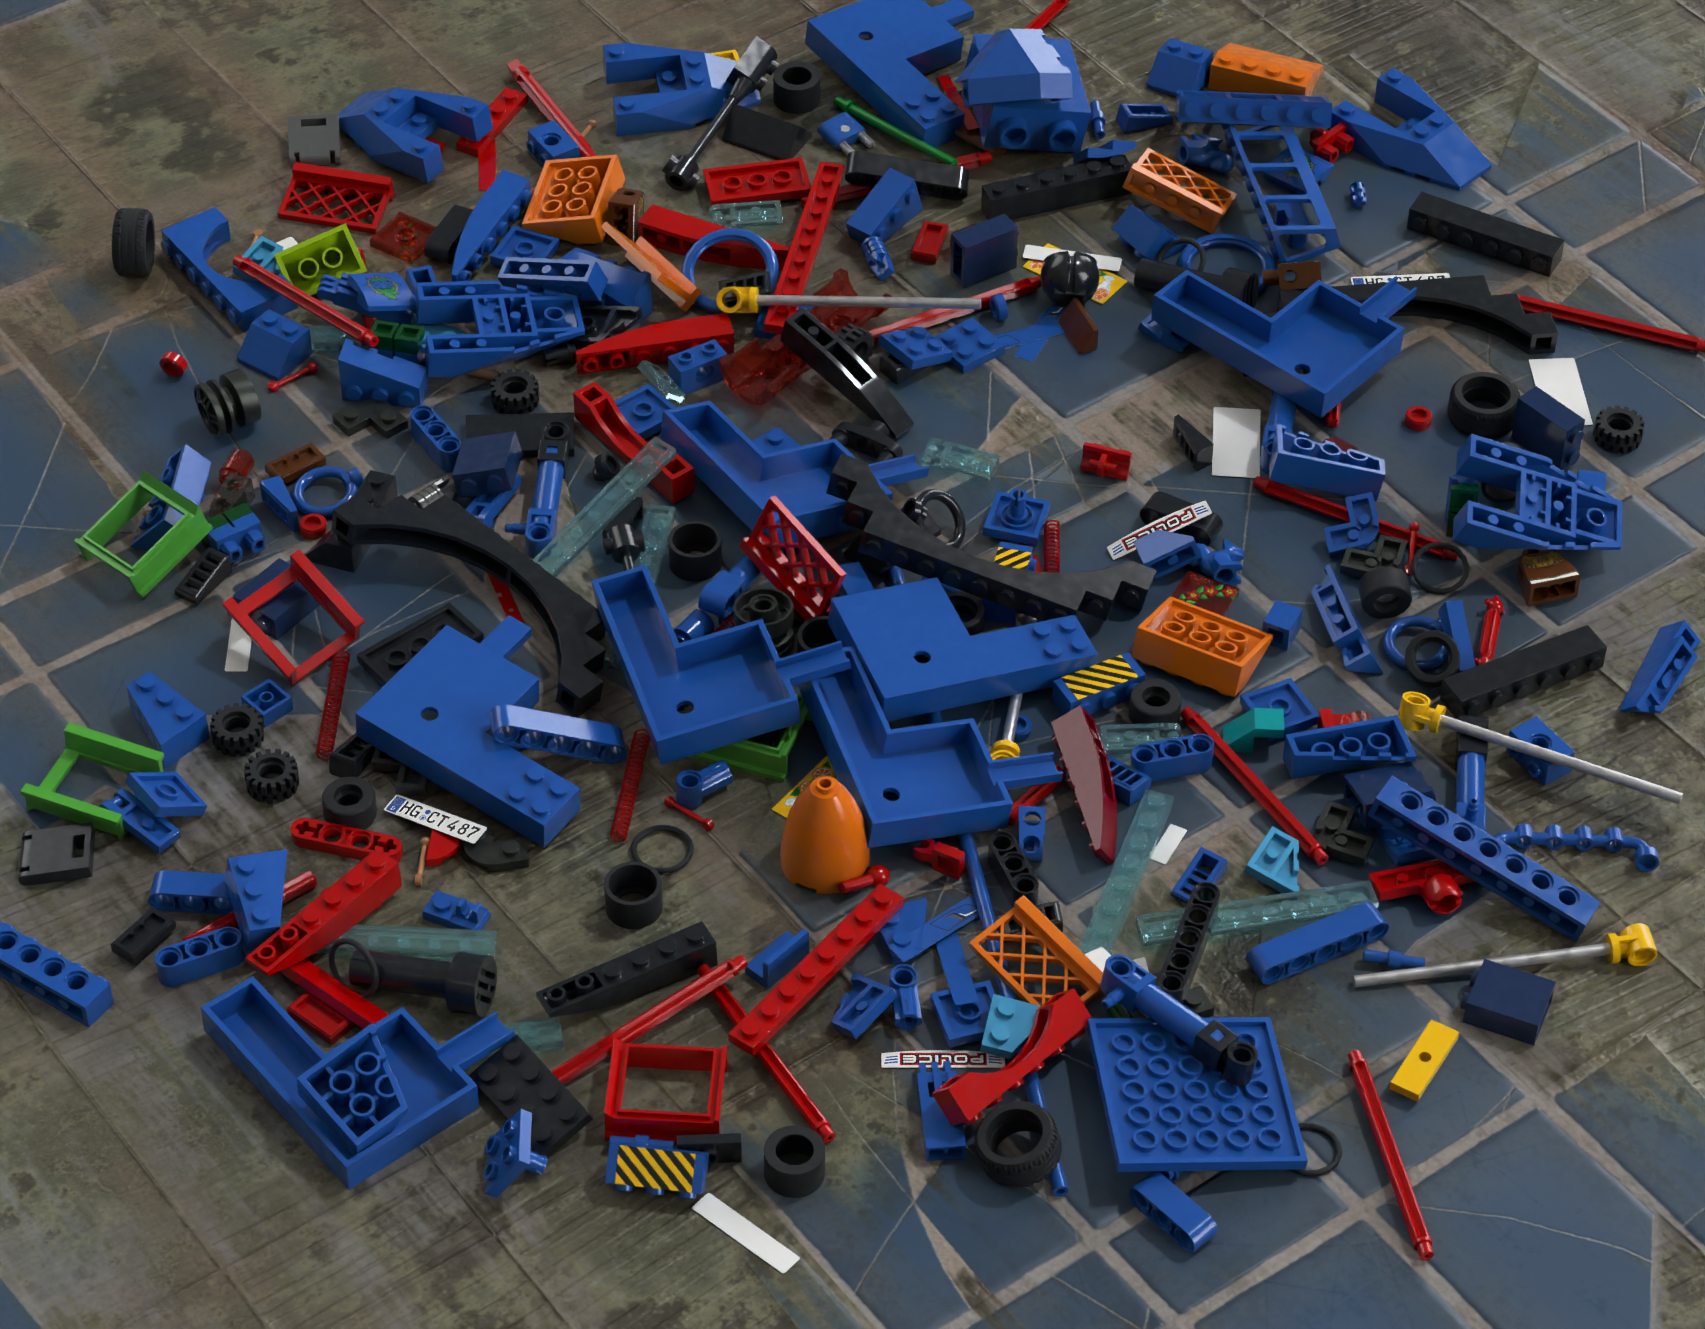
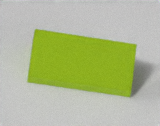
(319, 256)

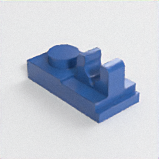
(455, 912)

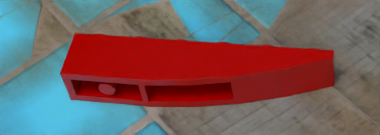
(680, 231)
(655, 343)
(330, 914)

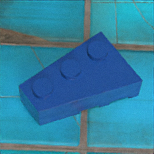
(885, 208)
(377, 377)
(166, 717)
(256, 894)

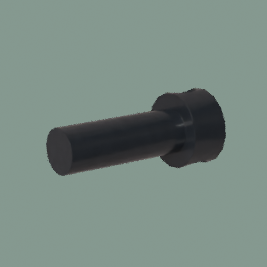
(1155, 275)
(465, 982)

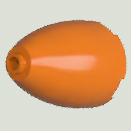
(824, 837)

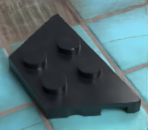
(604, 322)

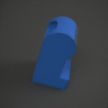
(1291, 215)
(1031, 833)

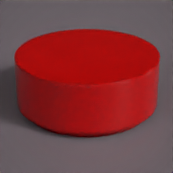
(173, 364)
(1418, 418)
(313, 526)

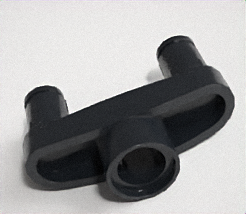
(869, 440)

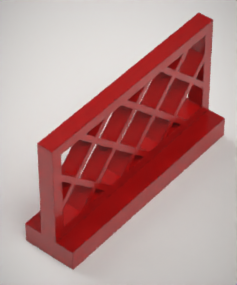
(341, 184)
(784, 571)

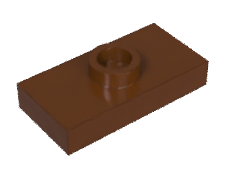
(296, 463)

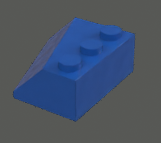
(355, 1092)

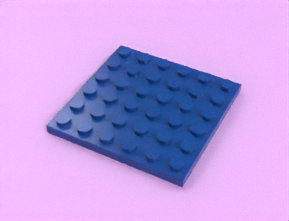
(1183, 1116)

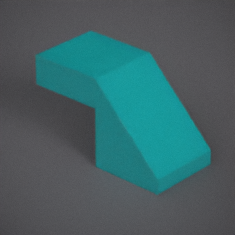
(1255, 723)

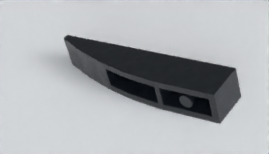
(844, 370)
(633, 973)

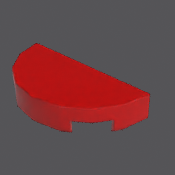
(441, 848)

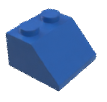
(1180, 67)
(1145, 234)
(275, 345)

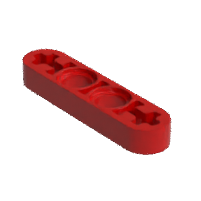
(312, 833)

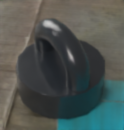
(606, 466)

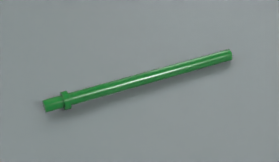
(850, 107)

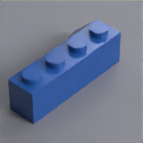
(624, 284)
(1323, 466)
(185, 473)
(1346, 747)

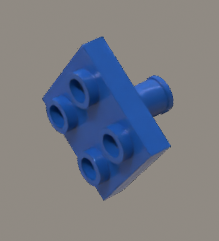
(1016, 517)
(511, 1154)

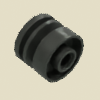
(227, 402)
(775, 610)

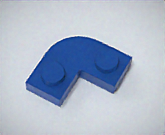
(1360, 530)

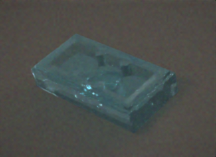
(329, 338)
(662, 382)
(539, 1034)

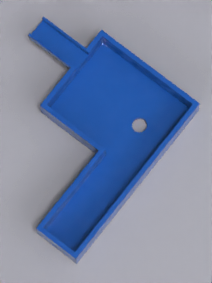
(890, 67)
(1317, 331)
(748, 477)
(919, 619)
(727, 676)
(458, 747)
(936, 769)
(277, 1051)

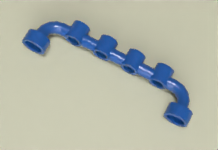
(1645, 856)

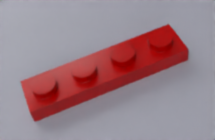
(502, 111)

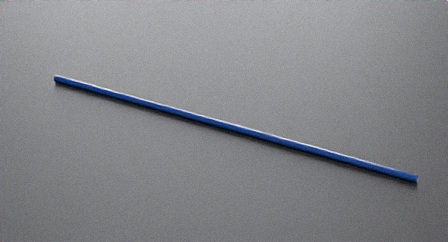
(987, 918)

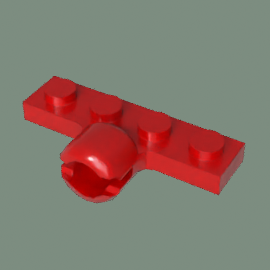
(1431, 880)

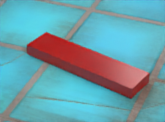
(334, 993)

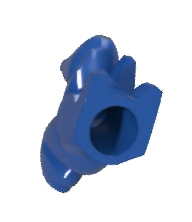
(1204, 152)
(1221, 564)

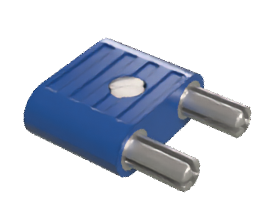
(843, 132)

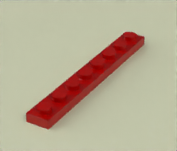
(815, 970)

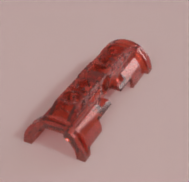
(752, 364)

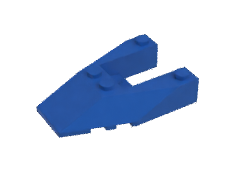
(688, 84)
(397, 120)
(1422, 145)
(507, 323)
(1550, 504)

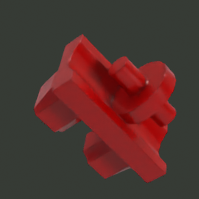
(1327, 142)
(1106, 461)

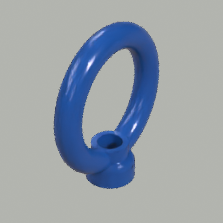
(351, 480)
(1413, 621)

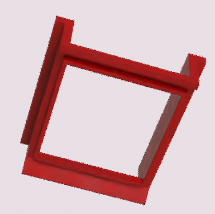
(322, 591)
(663, 1124)

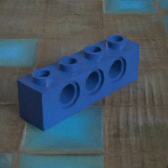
(559, 275)

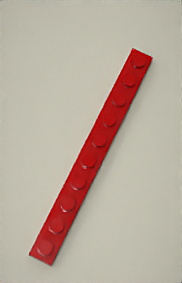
(806, 242)

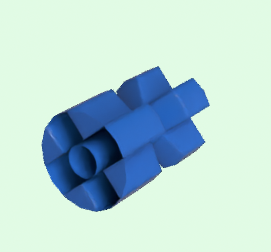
(1358, 193)

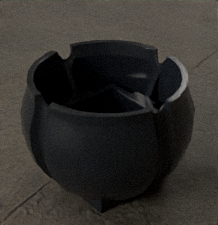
(1069, 277)

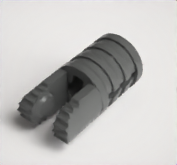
(433, 492)

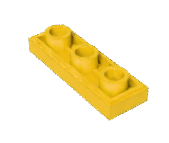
(1424, 1060)

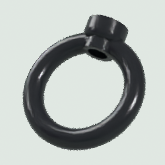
(917, 512)

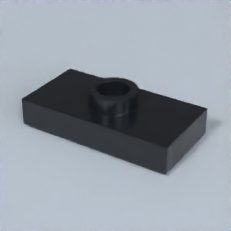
(143, 936)
(721, 1147)

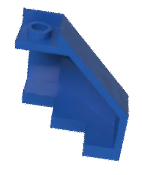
(1015, 68)

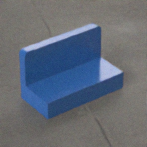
(778, 958)

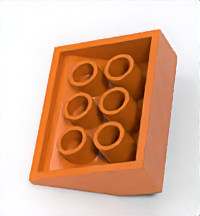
(1259, 71)
(574, 198)
(1200, 646)

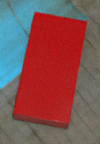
(929, 242)
(319, 1018)

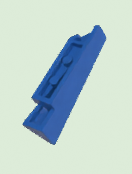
(1344, 625)
(1662, 669)

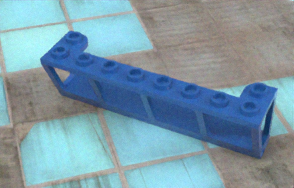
(1259, 200)

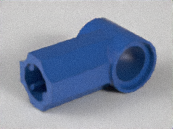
(694, 785)
(906, 1005)

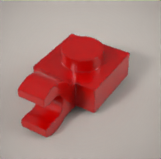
(944, 858)

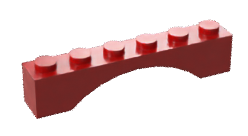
(603, 418)
(1054, 1024)

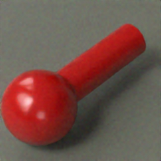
(875, 875)

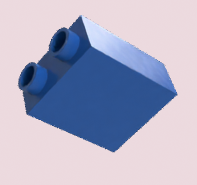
(1037, 122)

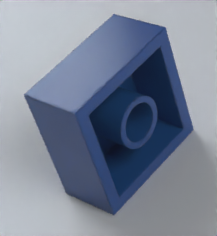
(269, 701)

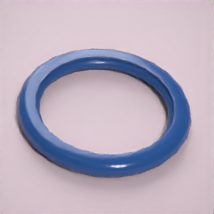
(728, 234)
(1234, 240)

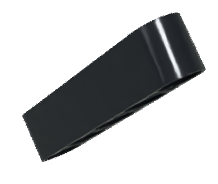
(930, 177)
(1190, 941)

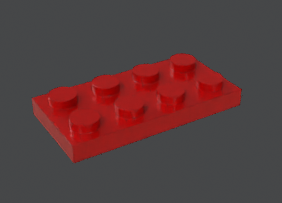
(757, 182)

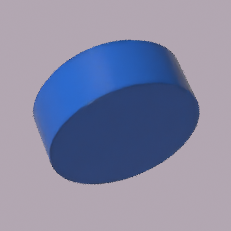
(998, 307)
(1023, 728)

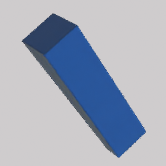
(1455, 625)

